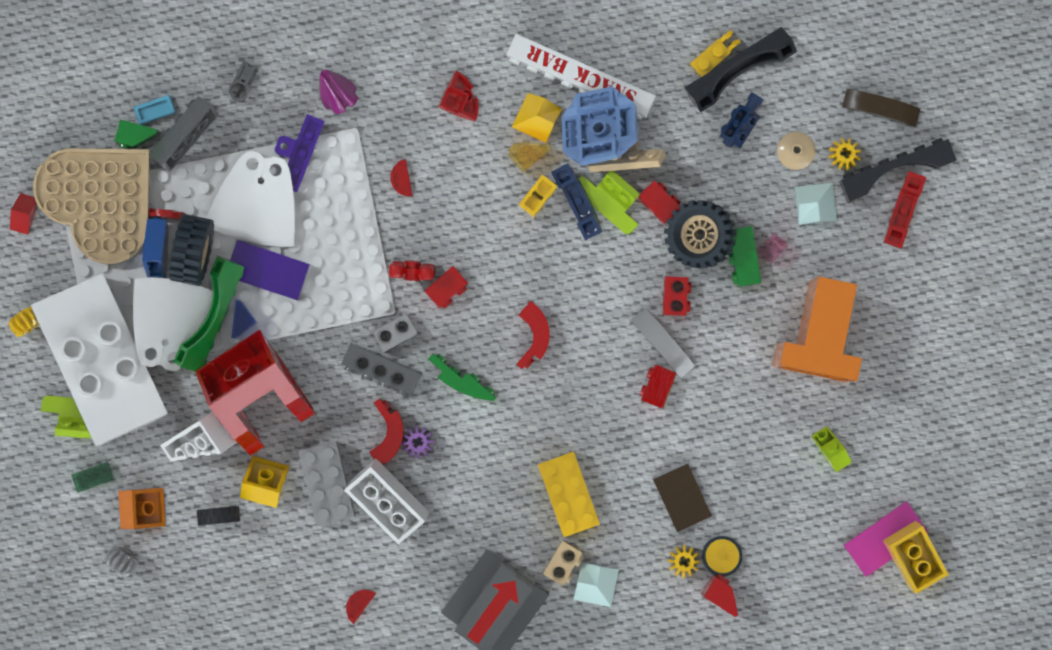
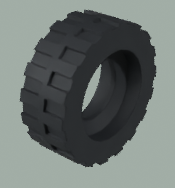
(218, 515)

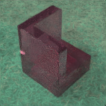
(772, 248)

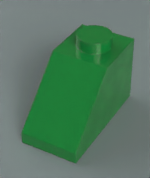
(133, 134)

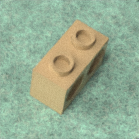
(558, 561)

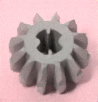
(121, 560)

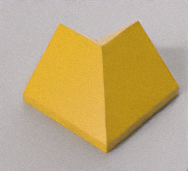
(537, 117)

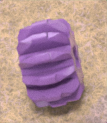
(415, 436)

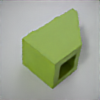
(831, 449)

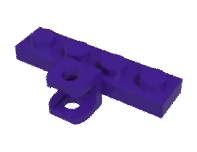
(300, 150)

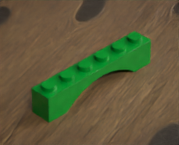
(194, 351)

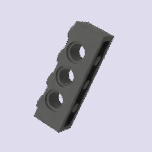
(355, 353)

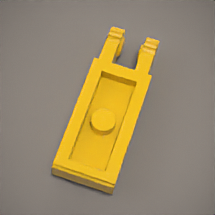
(713, 55)

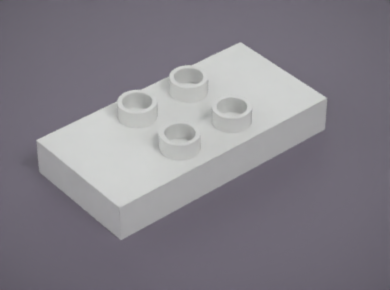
(99, 360)

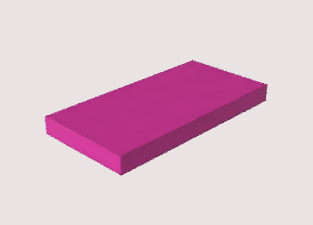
(868, 547)

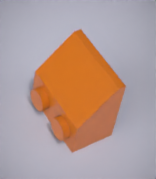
(141, 508)

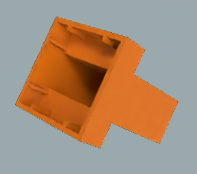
(822, 333)

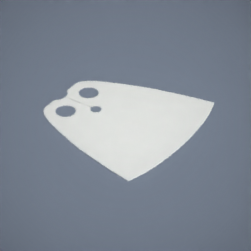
(254, 210)
(167, 312)

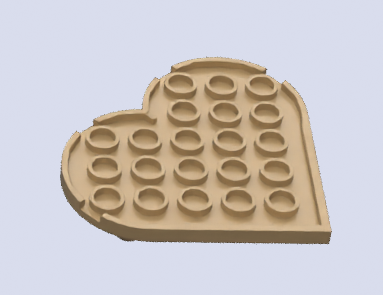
(100, 197)

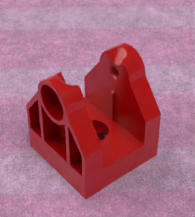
(243, 377)

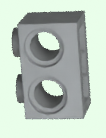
(396, 336)

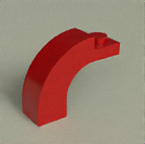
(538, 323)
(395, 430)

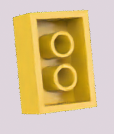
(915, 557)

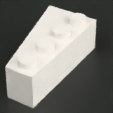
(199, 439)

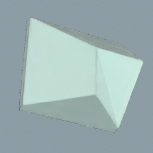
(815, 203)
(596, 584)

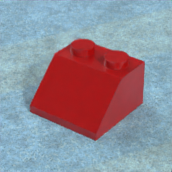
(721, 594)

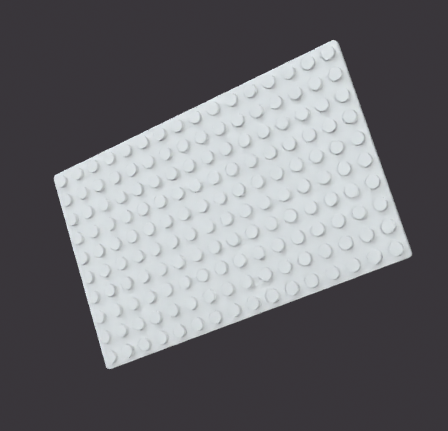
(332, 233)

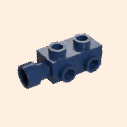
(741, 122)

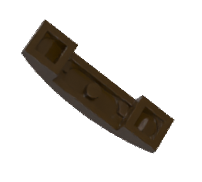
(881, 106)

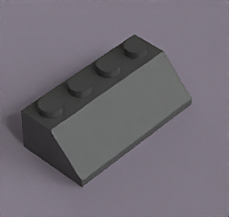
(183, 133)

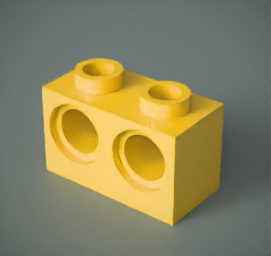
(538, 196)

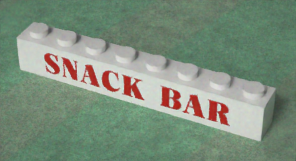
(573, 73)

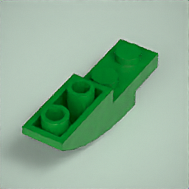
(467, 385)

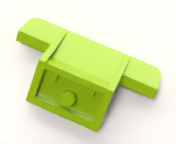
(613, 199)
(69, 420)

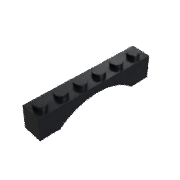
(770, 49)
(933, 156)

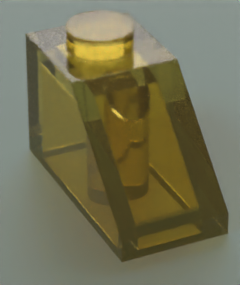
(527, 154)

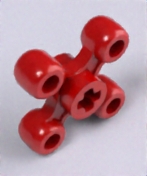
(412, 270)

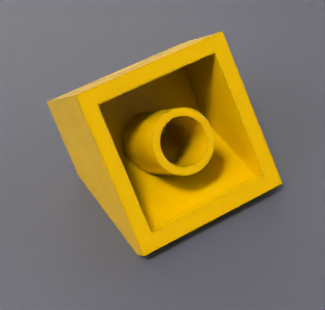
(264, 481)

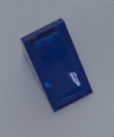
(242, 321)

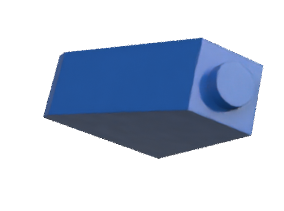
(156, 248)

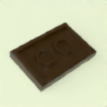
(682, 497)

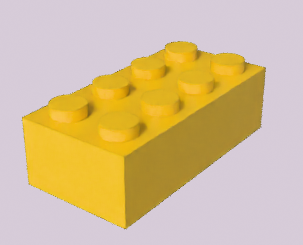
(568, 494)

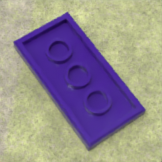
(270, 270)

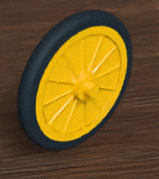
(722, 556)

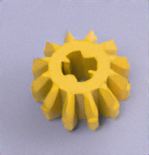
(841, 159)
(23, 322)
(681, 567)

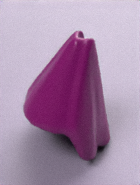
(336, 91)

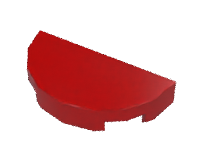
(400, 178)
(163, 213)
(357, 603)

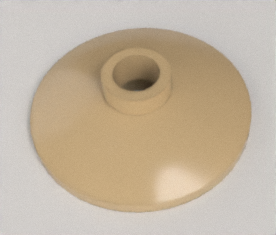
(789, 157)

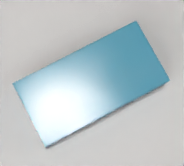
(154, 110)

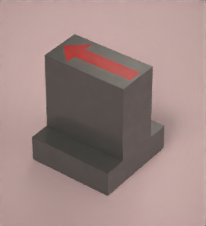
(494, 604)

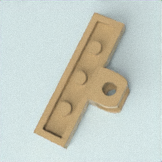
(631, 160)

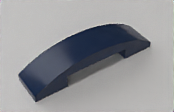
(578, 200)

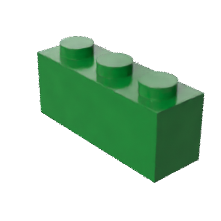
(744, 258)

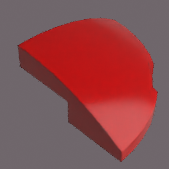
(459, 98)

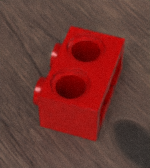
(670, 295)

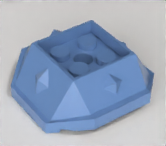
(597, 111)

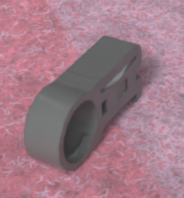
(243, 78)

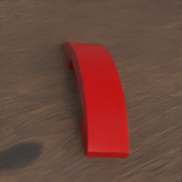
(904, 209)

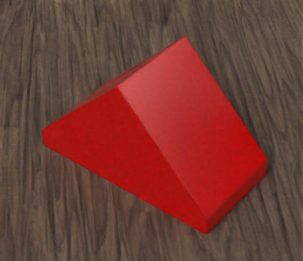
(23, 213)

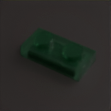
(92, 477)

